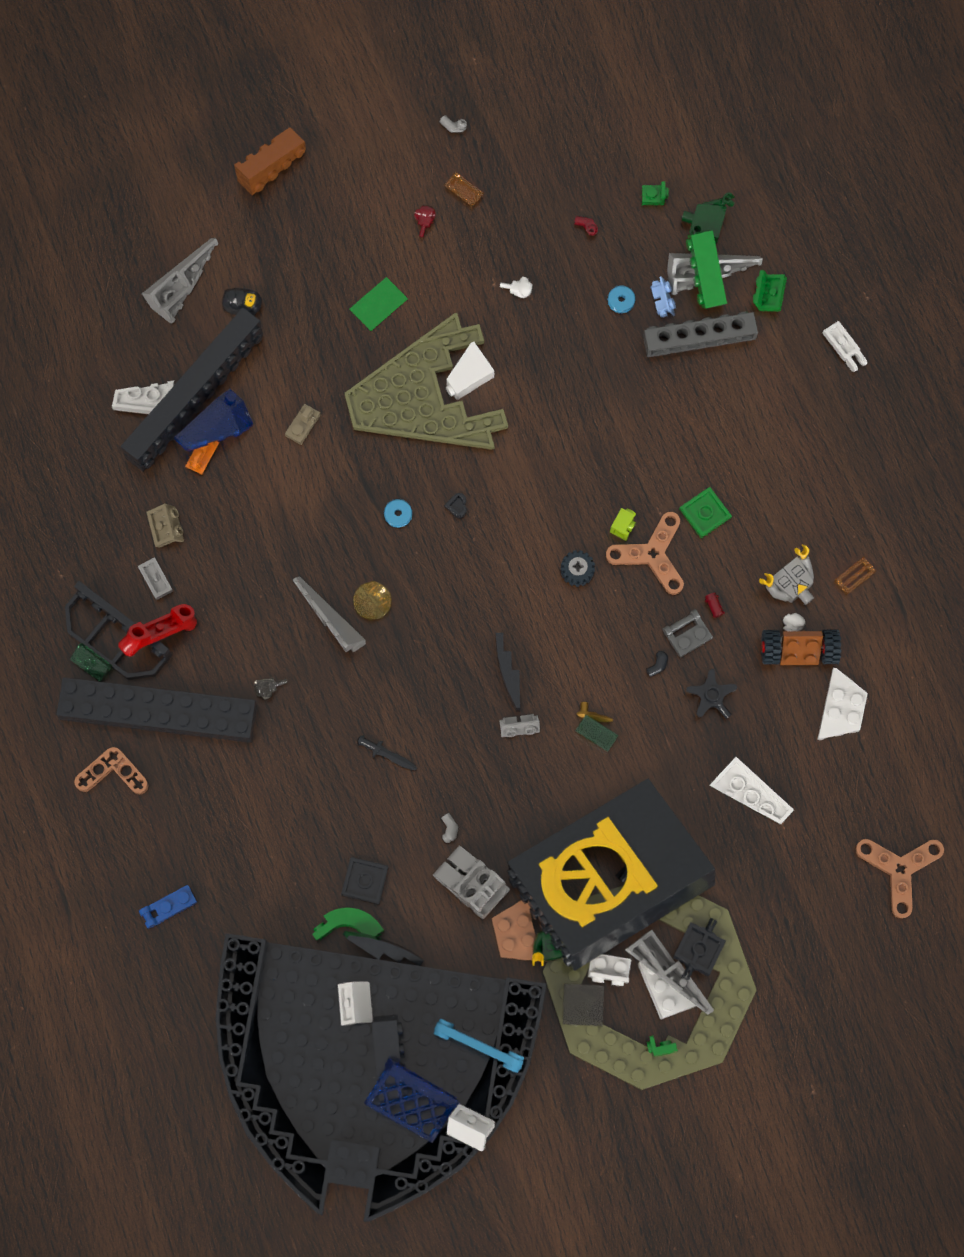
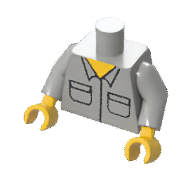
(792, 580)

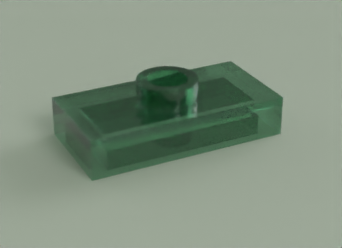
(91, 662)
(596, 732)

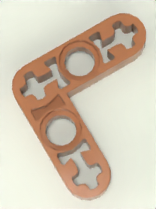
(116, 766)

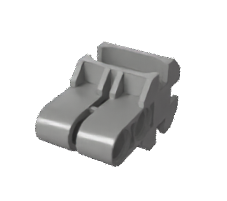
(478, 889)

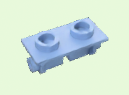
(662, 290)

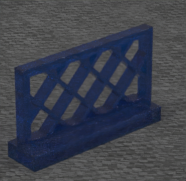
(418, 1084)

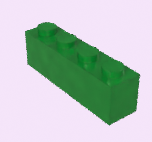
(706, 268)

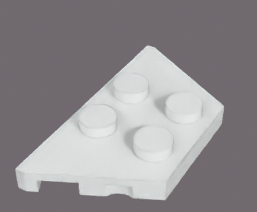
(842, 707)

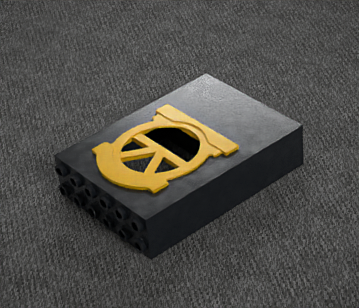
(662, 874)

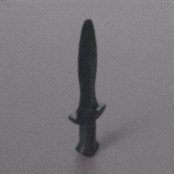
(379, 749)

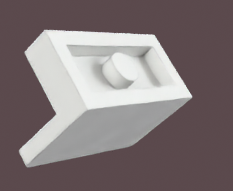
(355, 1003)
(469, 1127)

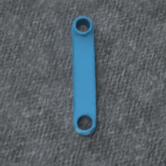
(511, 1060)

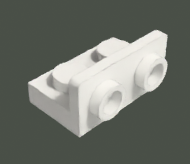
(610, 968)

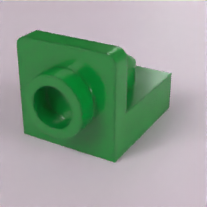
(654, 194)
(665, 1047)

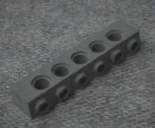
(693, 341)

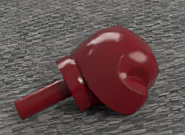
(425, 218)

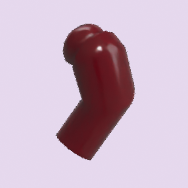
(588, 223)

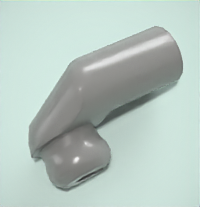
(453, 127)
(451, 830)

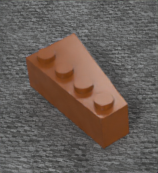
(269, 161)

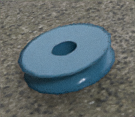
(626, 293)
(398, 505)

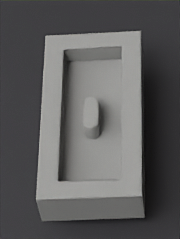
(155, 578)

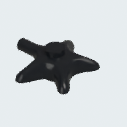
(712, 695)

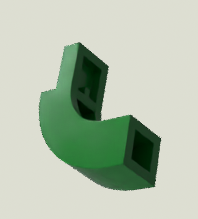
(348, 917)

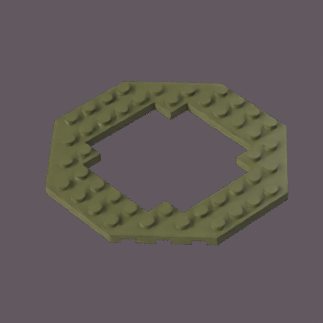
(711, 1033)

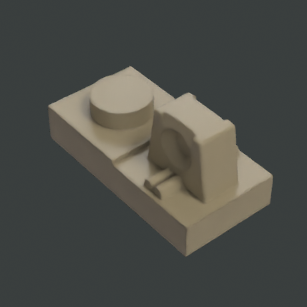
(302, 424)

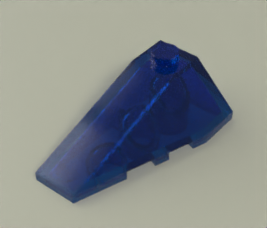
(221, 419)

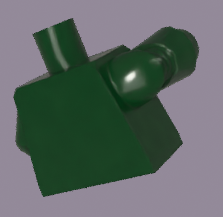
(709, 215)

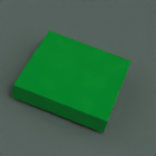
(705, 512)

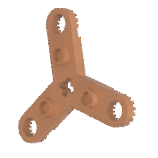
(660, 565)
(900, 883)

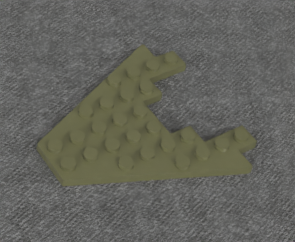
(406, 397)

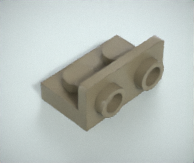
(165, 525)

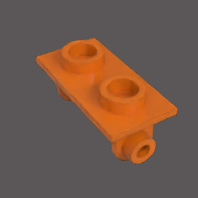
(201, 457)

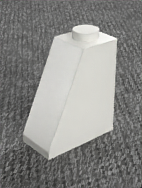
(469, 373)

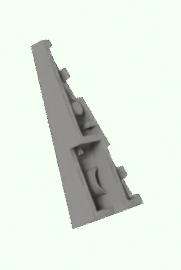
(681, 274)
(171, 290)
(343, 632)
(655, 957)

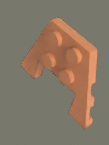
(515, 932)

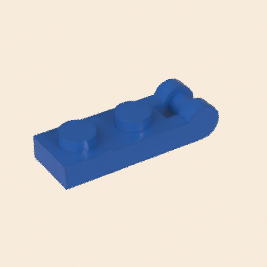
(168, 906)

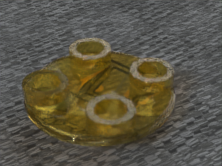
(372, 600)

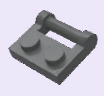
(690, 639)

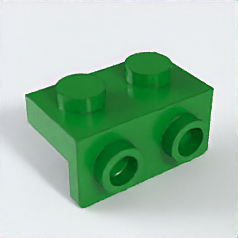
(769, 291)

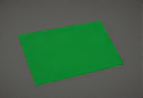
(378, 304)

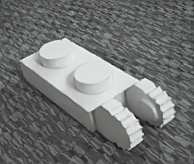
(844, 345)

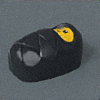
(239, 298)

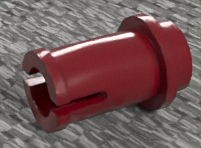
(714, 604)

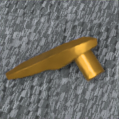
(599, 718)

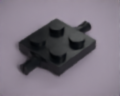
(699, 949)

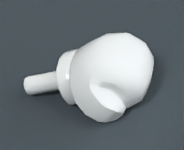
(519, 288)
(793, 622)

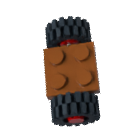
(801, 647)

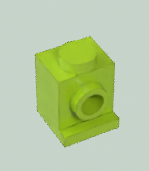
(623, 523)

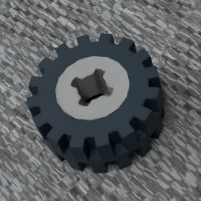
(577, 575)

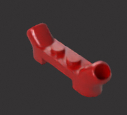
(141, 634)

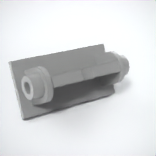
(528, 725)

